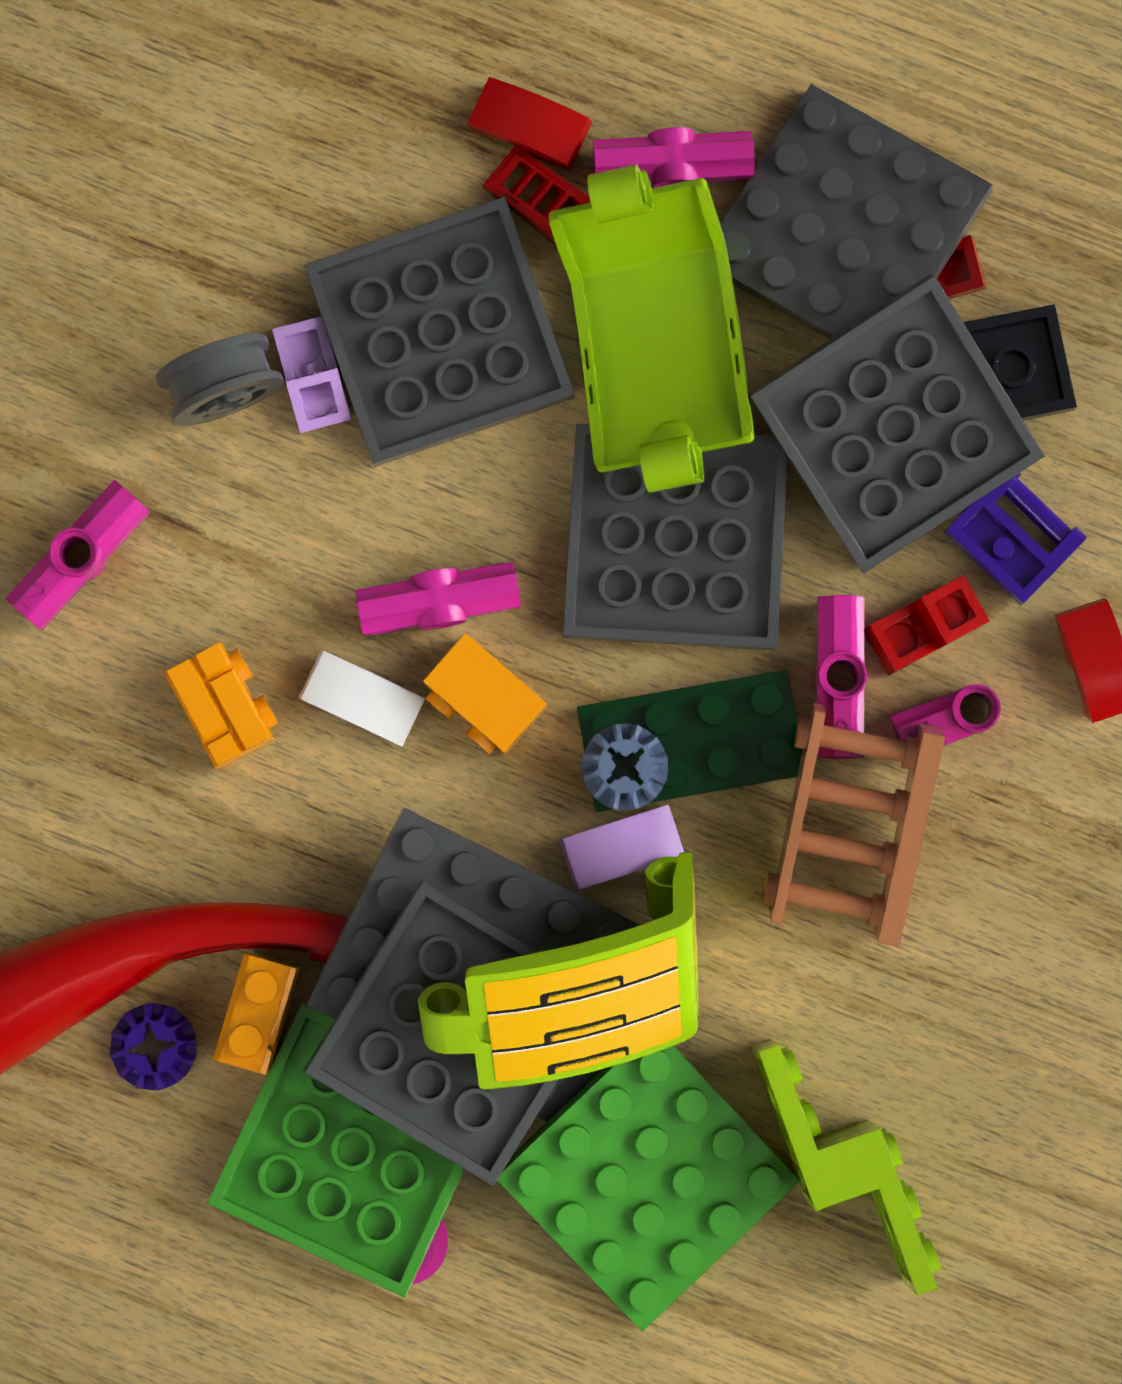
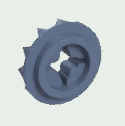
(598, 765)

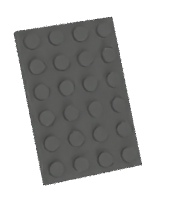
(482, 881)

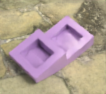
(311, 374)
(620, 847)

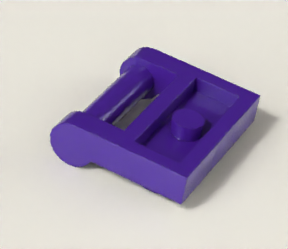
(1005, 548)

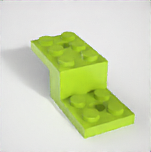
(847, 1166)

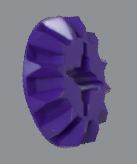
(167, 1025)

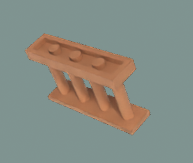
(895, 858)

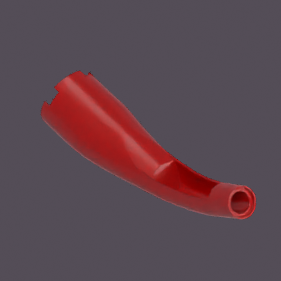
(82, 968)

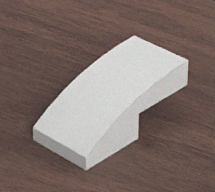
(361, 698)

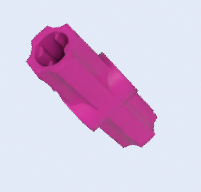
(680, 155)
(52, 581)
(438, 599)
(842, 642)

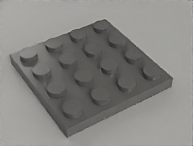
(845, 215)
(439, 331)
(896, 423)
(680, 560)
(379, 1050)

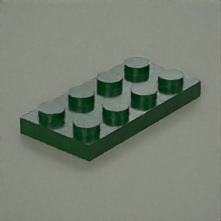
(711, 732)

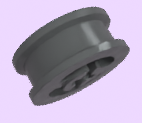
(219, 379)

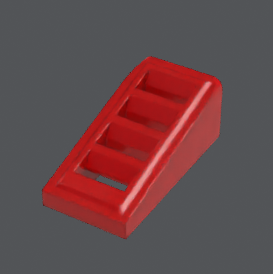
(550, 181)

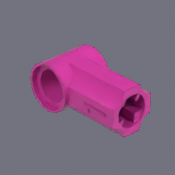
(946, 714)

